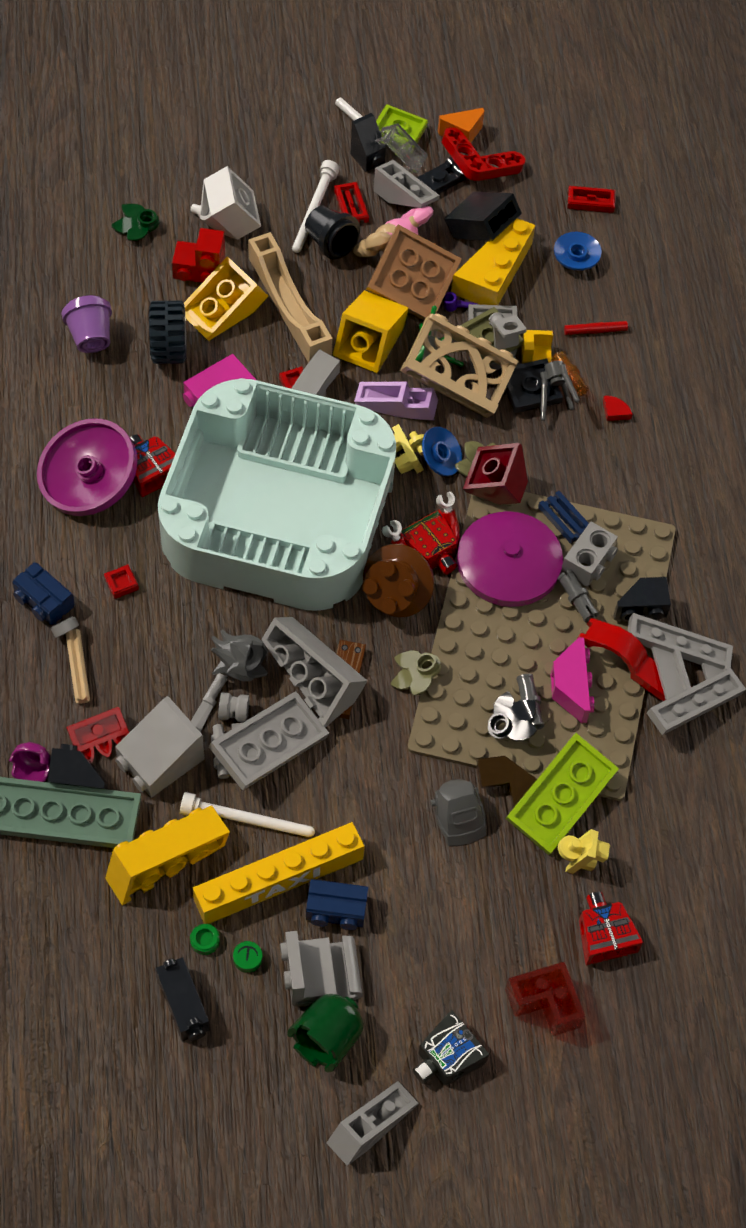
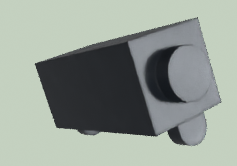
(182, 999)

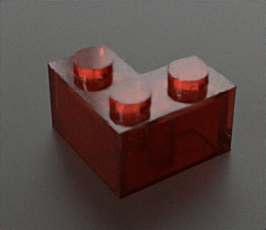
(547, 990)

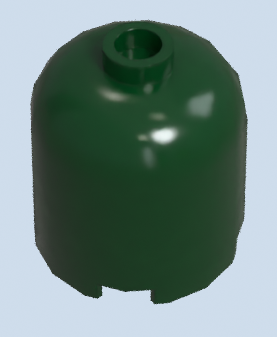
(327, 1030)

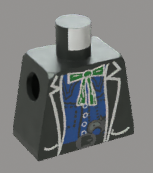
(449, 1052)

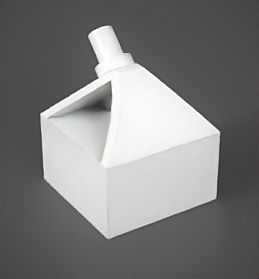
(228, 204)

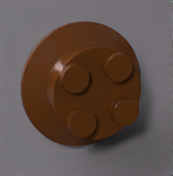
(398, 580)

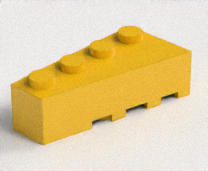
(494, 265)
(164, 851)

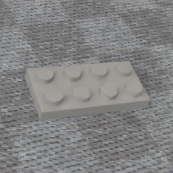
(268, 740)

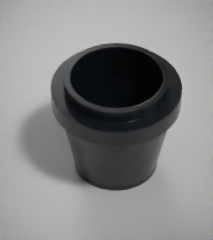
(333, 231)

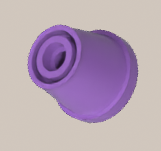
(88, 322)

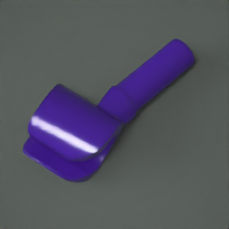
(451, 302)

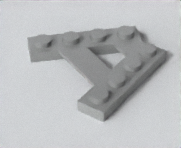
(669, 649)

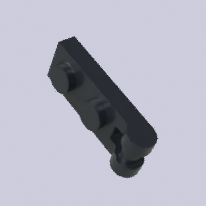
(439, 177)

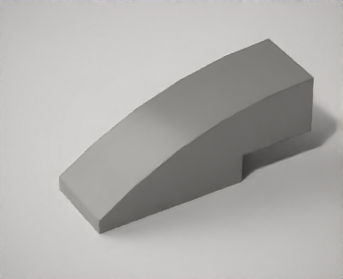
(318, 374)

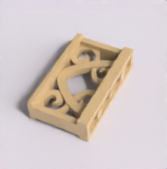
(425, 371)

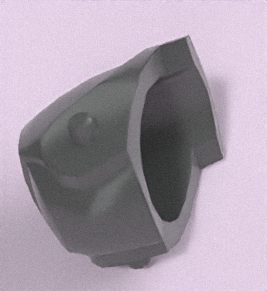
(459, 812)

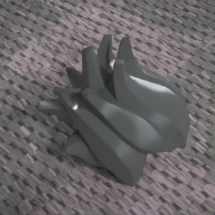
(240, 656)

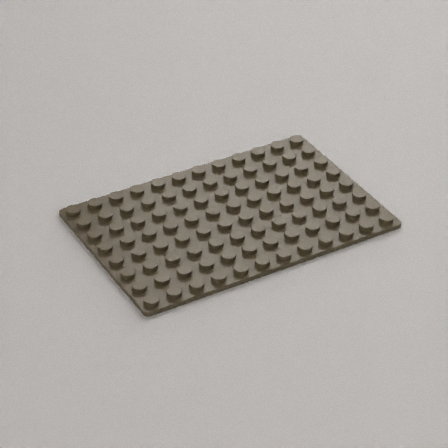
(492, 644)

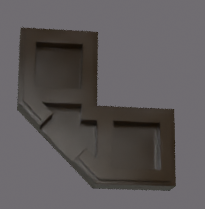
(503, 771)

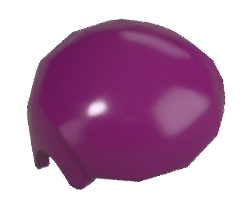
(30, 762)

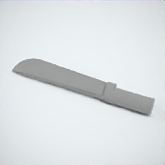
(208, 702)

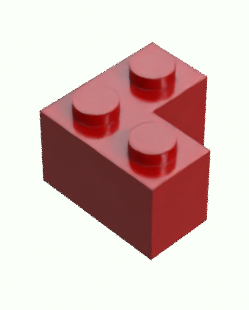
(199, 259)

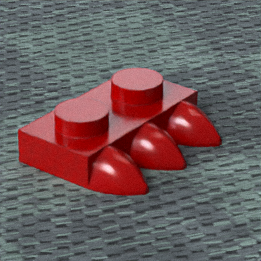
(98, 732)

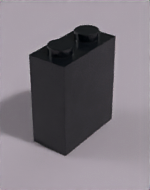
(483, 216)

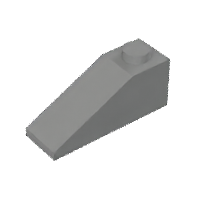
(401, 187)
(371, 1122)

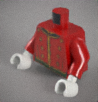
(432, 536)

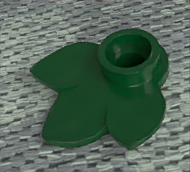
(136, 222)

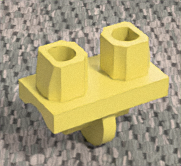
(409, 459)
(583, 851)

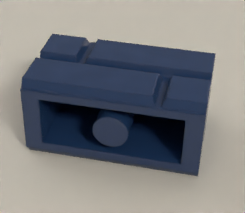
(43, 594)
(336, 904)

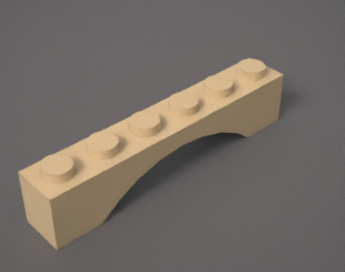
(303, 324)

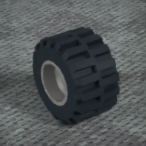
(167, 332)

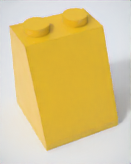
(369, 330)

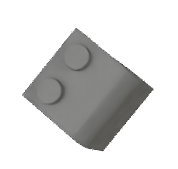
(320, 968)

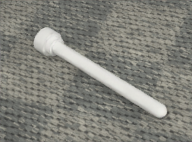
(328, 172)
(191, 802)

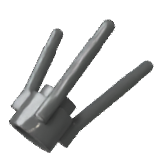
(557, 374)

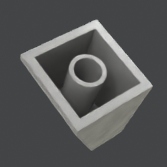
(160, 748)

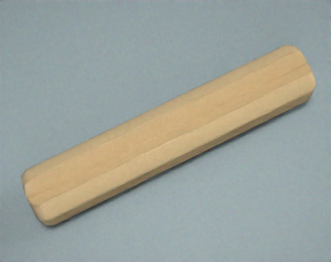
(77, 666)

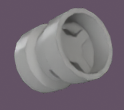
(233, 707)

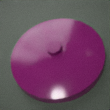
(87, 467)
(509, 559)

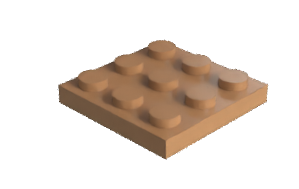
(413, 272)

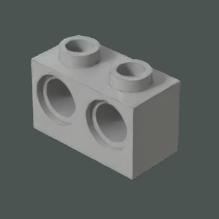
(586, 552)

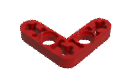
(476, 166)

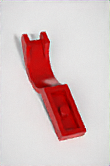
(631, 651)

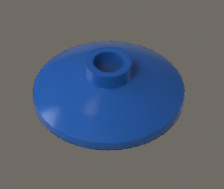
(577, 251)
(441, 451)

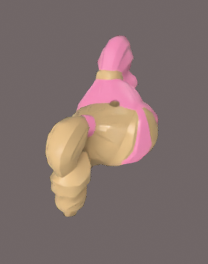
(379, 240)

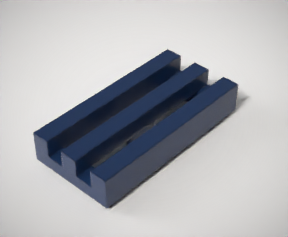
(568, 514)

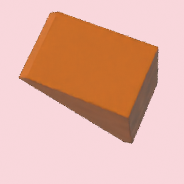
(468, 121)

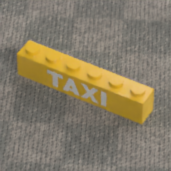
(278, 873)

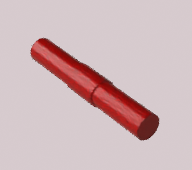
(593, 328)

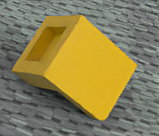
(537, 345)

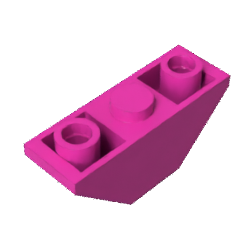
(572, 682)

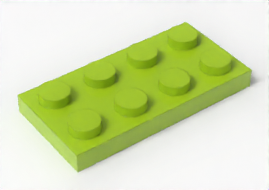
(562, 793)

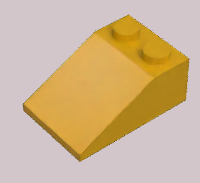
(223, 300)

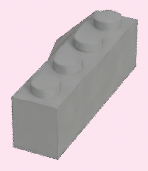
(313, 667)

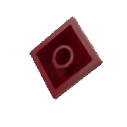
(498, 474)

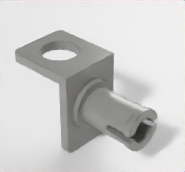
(506, 330)

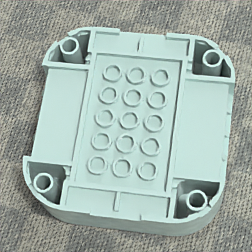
(276, 493)

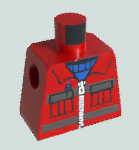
(153, 464)
(607, 931)

